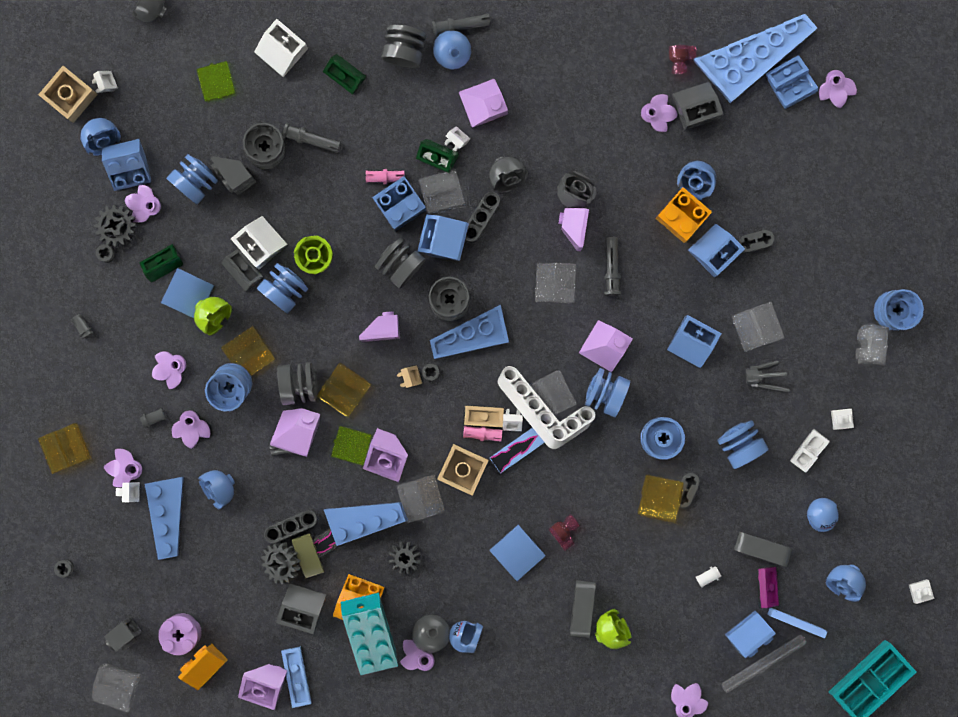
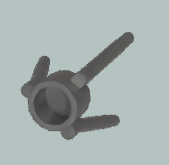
(754, 376)

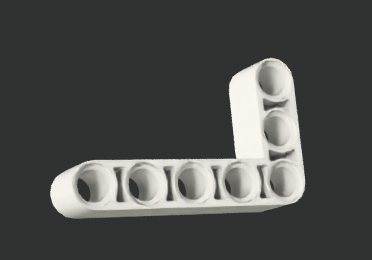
(542, 412)

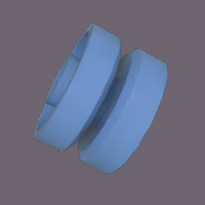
(673, 440)

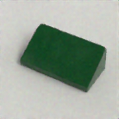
(344, 73)
(437, 155)
(161, 263)

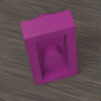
(768, 587)

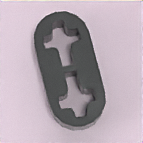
(757, 245)
(692, 489)

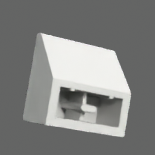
(280, 48)
(259, 242)

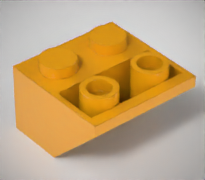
(683, 215)
(354, 588)
(205, 665)

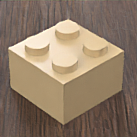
(68, 94)
(462, 469)

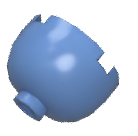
(452, 49)
(99, 134)
(698, 179)
(217, 487)
(848, 581)

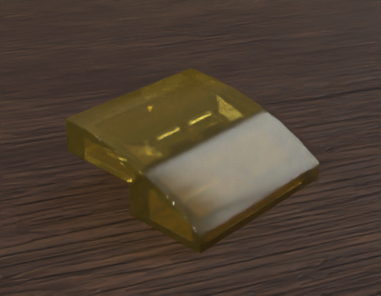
(248, 351)
(344, 390)
(64, 448)
(661, 498)

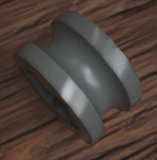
(104, 247)
(431, 378)
(58, 572)

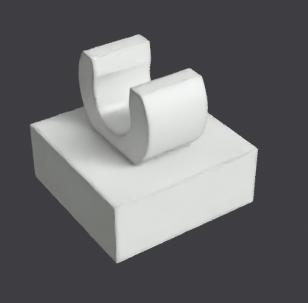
(105, 81)
(457, 137)
(842, 419)
(512, 422)
(129, 492)
(921, 591)

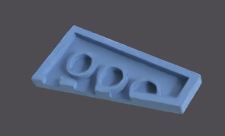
(475, 334)
(165, 513)
(359, 521)

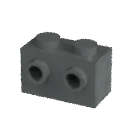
(123, 635)

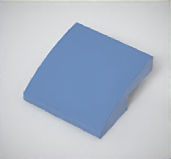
(791, 82)
(186, 292)
(517, 552)

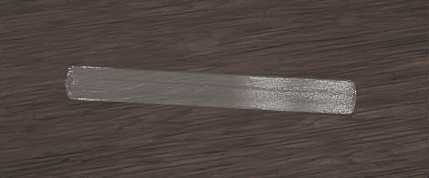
(764, 663)

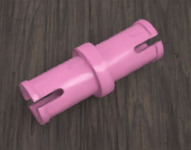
(383, 176)
(482, 433)

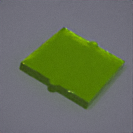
(216, 81)
(351, 445)

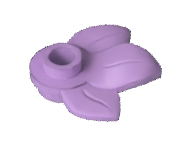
(837, 91)
(661, 112)
(140, 203)
(167, 371)
(190, 431)
(121, 467)
(414, 655)
(690, 698)

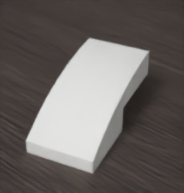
(809, 450)

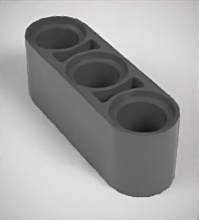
(484, 208)
(281, 527)
(763, 549)
(582, 609)

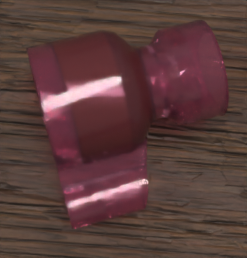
(678, 55)
(562, 530)

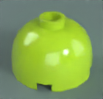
(313, 254)
(210, 314)
(612, 631)

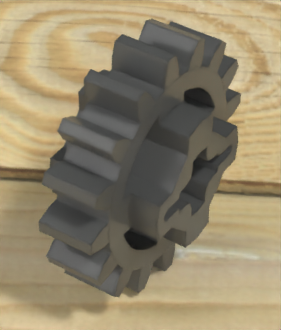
(123, 222)
(280, 562)

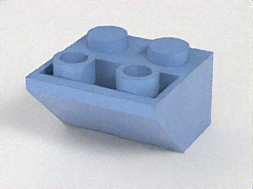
(126, 164)
(399, 203)
(443, 237)
(716, 250)
(693, 341)
(750, 635)

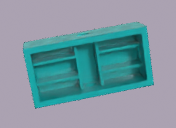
(369, 634)
(872, 681)

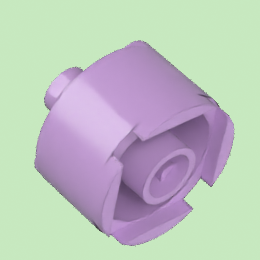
(172, 642)

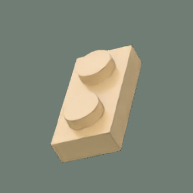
(484, 416)

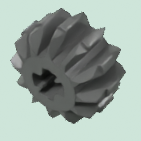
(401, 563)

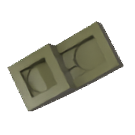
(308, 555)

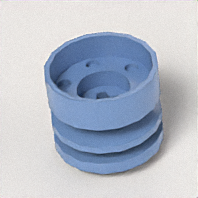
(192, 179)
(282, 288)
(909, 309)
(607, 392)
(225, 395)
(742, 444)

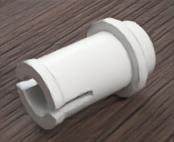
(708, 576)

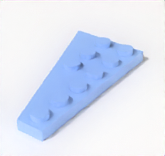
(745, 61)

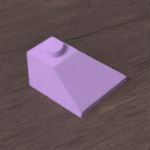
(483, 103)
(574, 225)
(382, 328)
(605, 345)
(296, 431)
(385, 456)
(263, 685)

